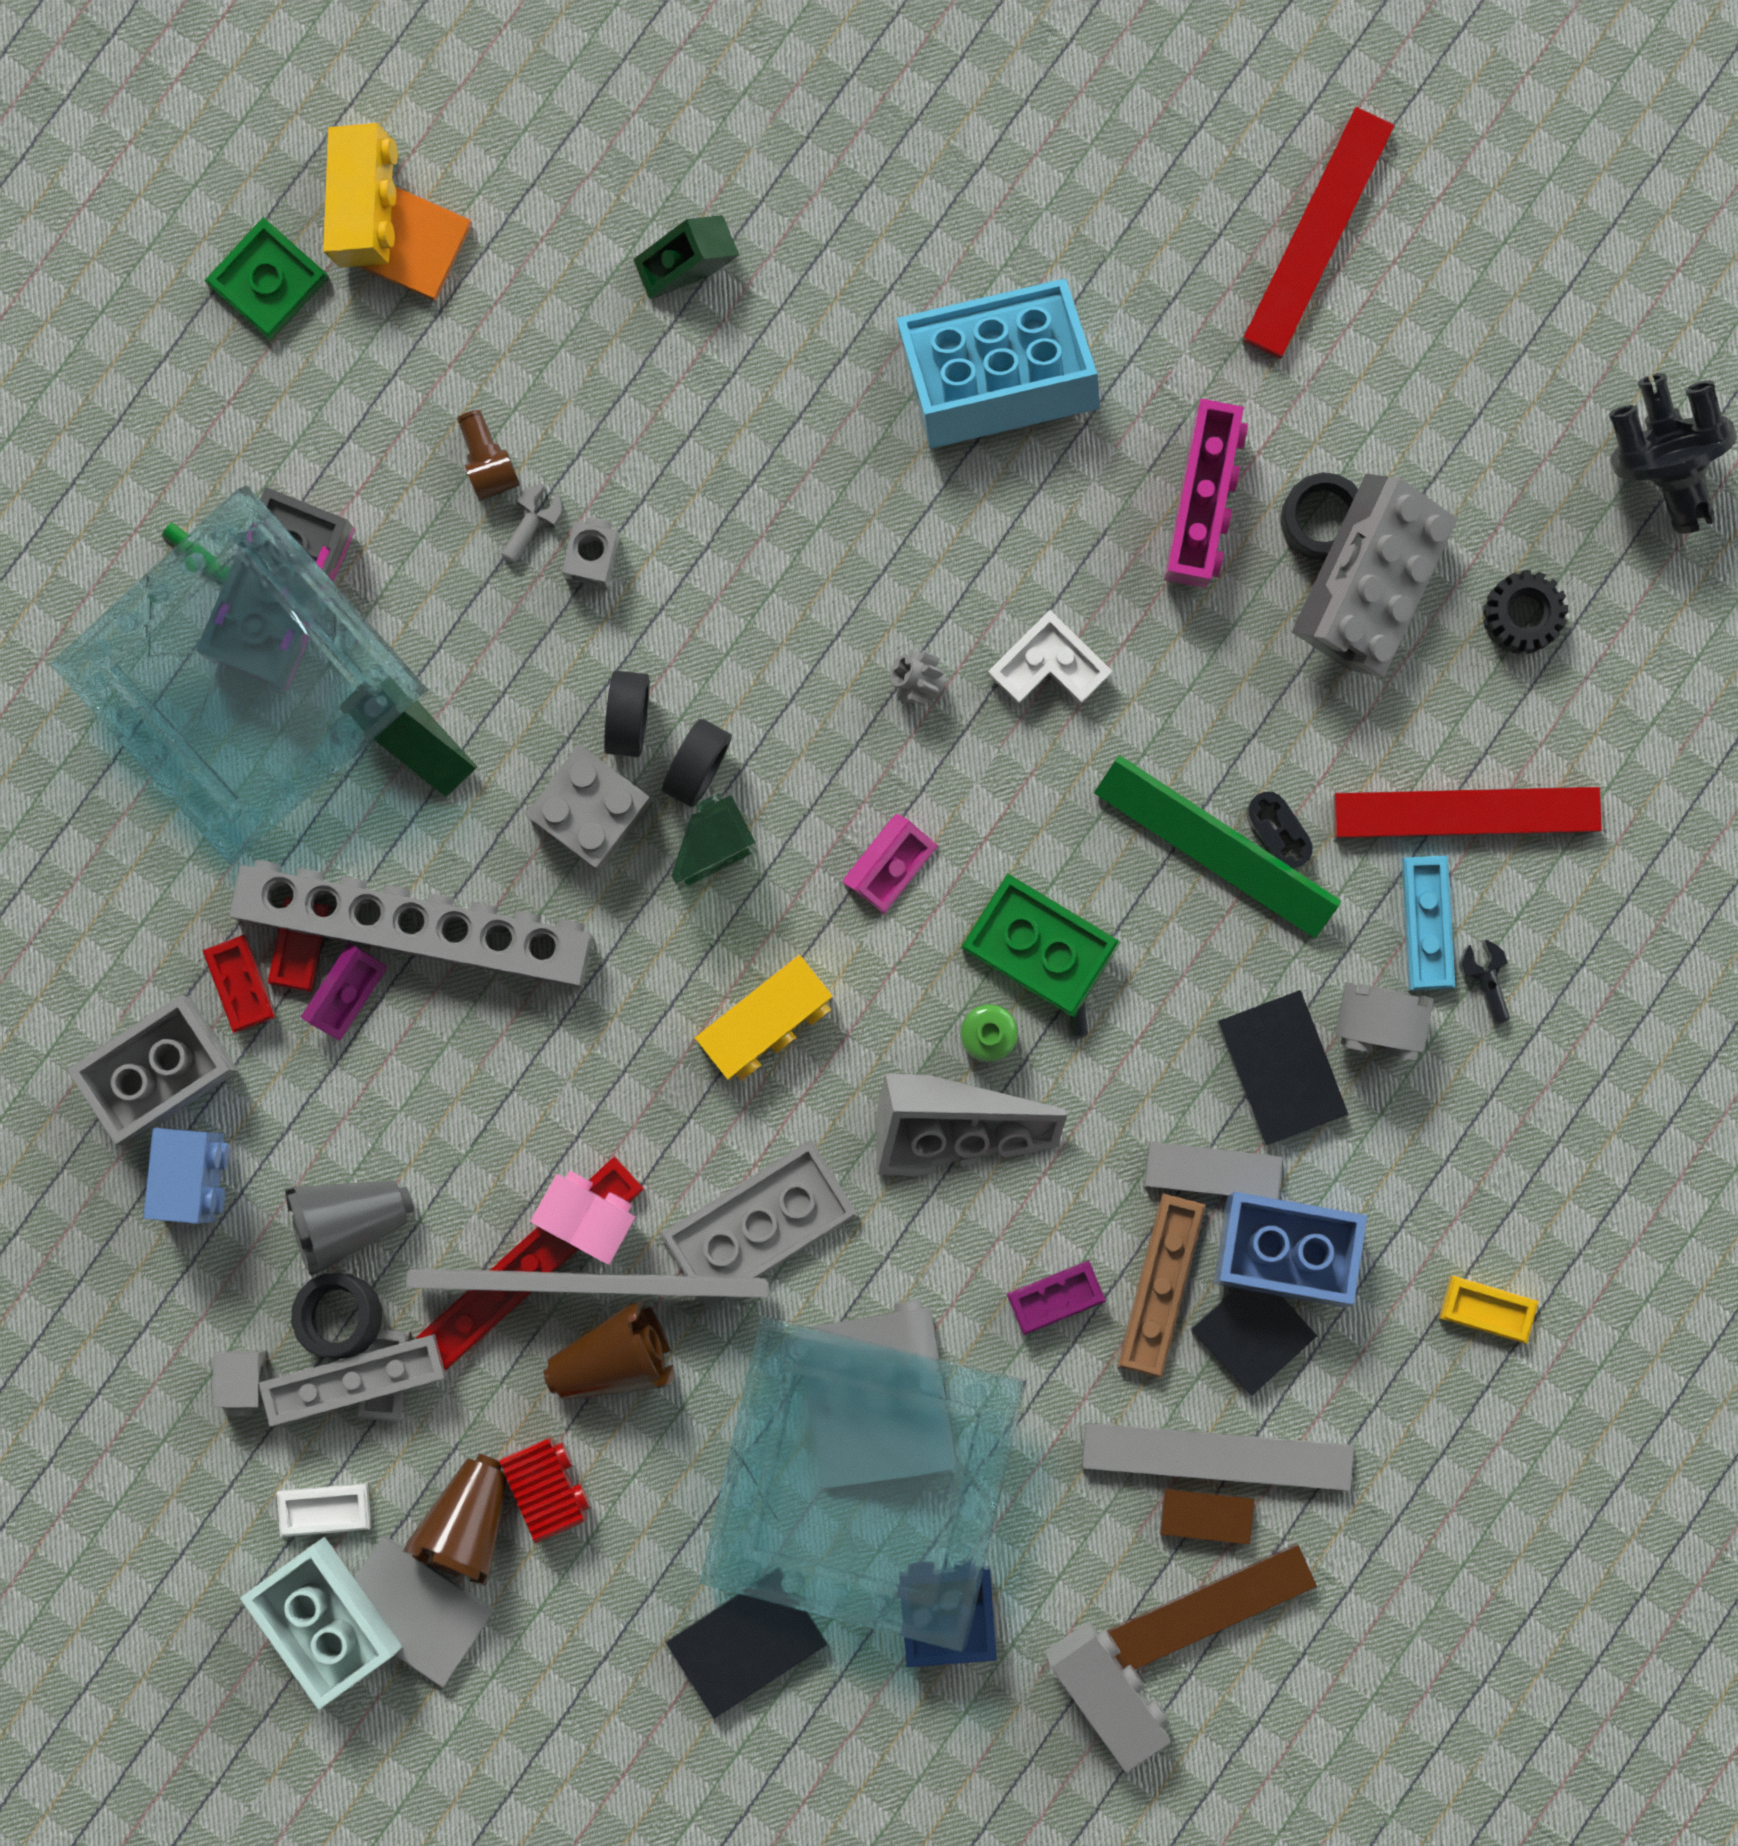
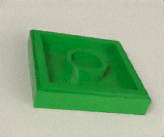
(267, 279)

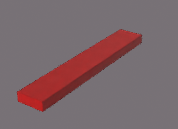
(1318, 232)
(1467, 812)
(539, 1251)

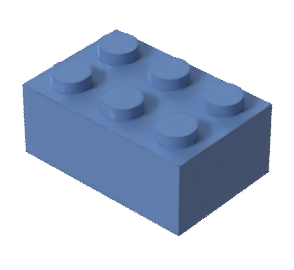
(1290, 1249)

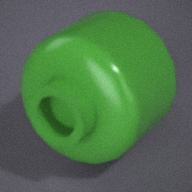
(989, 1033)

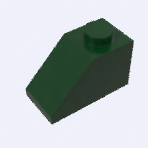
(686, 255)

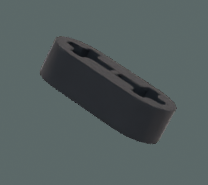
(1288, 824)

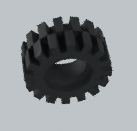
(1540, 590)

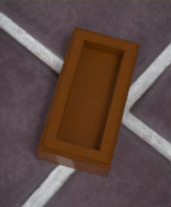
(1206, 1516)

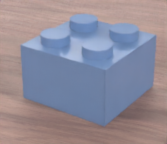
(185, 1176)

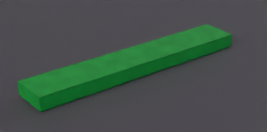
(1217, 846)

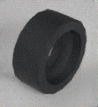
(1289, 516)
(626, 713)
(696, 762)
(304, 1316)

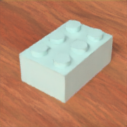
(321, 1623)

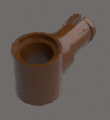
(488, 465)

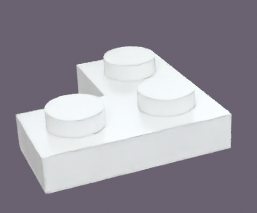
(1054, 651)

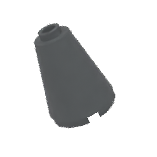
(344, 1218)

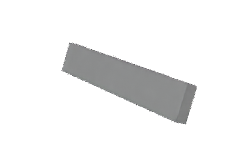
(1217, 1456)

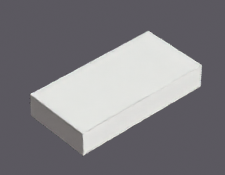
(324, 1510)

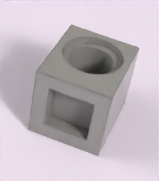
(596, 572)
(237, 1381)

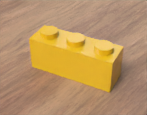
(359, 195)
(765, 1019)

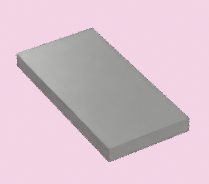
(761, 1220)

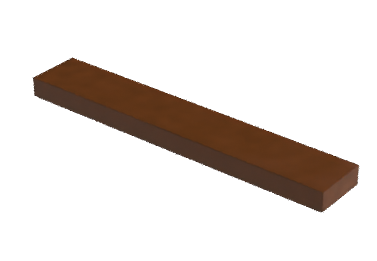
(1212, 1607)

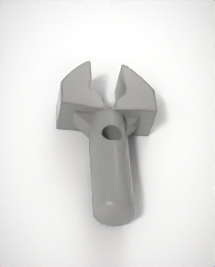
(531, 520)

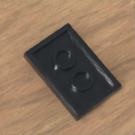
(1282, 1067)
(743, 1648)

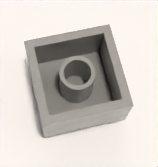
(589, 808)

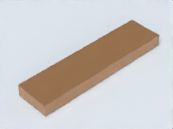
(1161, 1285)

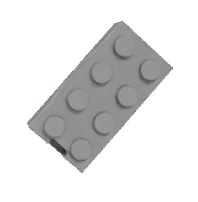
(1374, 574)

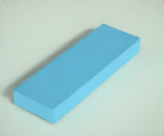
(1428, 923)

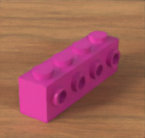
(1204, 493)

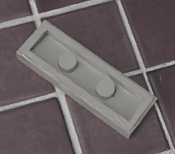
(1212, 1170)

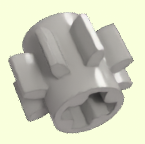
(917, 677)

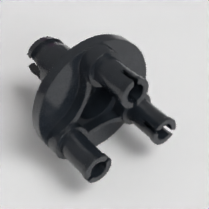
(1673, 449)

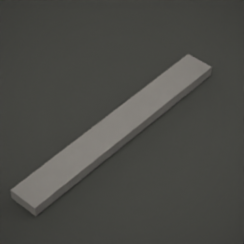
(587, 1283)

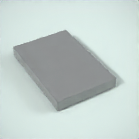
(423, 1609)

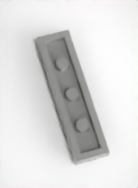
(352, 1380)

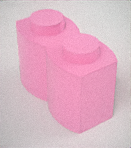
(584, 1217)

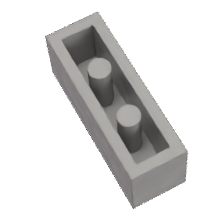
(1109, 1695)

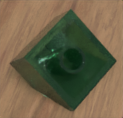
(712, 841)

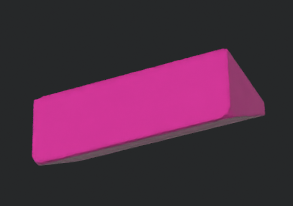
(890, 863)

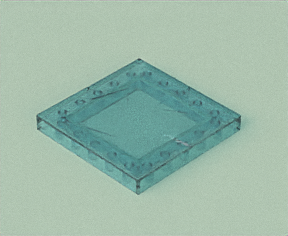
(238, 675)
(863, 1482)

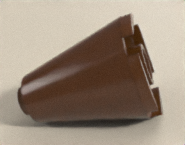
(613, 1357)
(463, 1522)

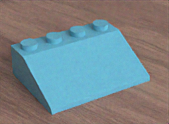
(999, 363)

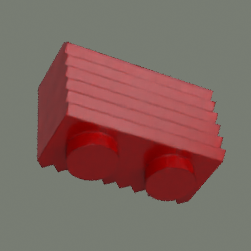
(545, 1489)

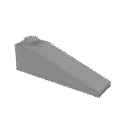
(942, 1121)

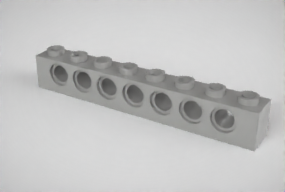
(254, 905)

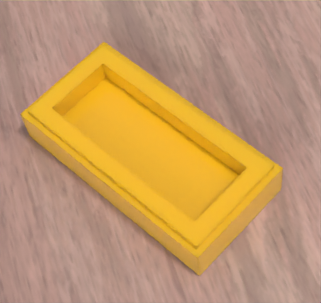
(1488, 1309)

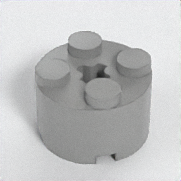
(1384, 1019)

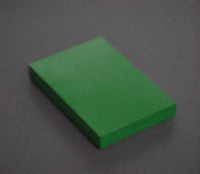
(1040, 945)

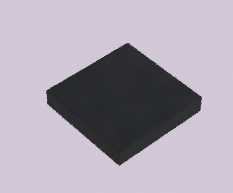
(1253, 1335)

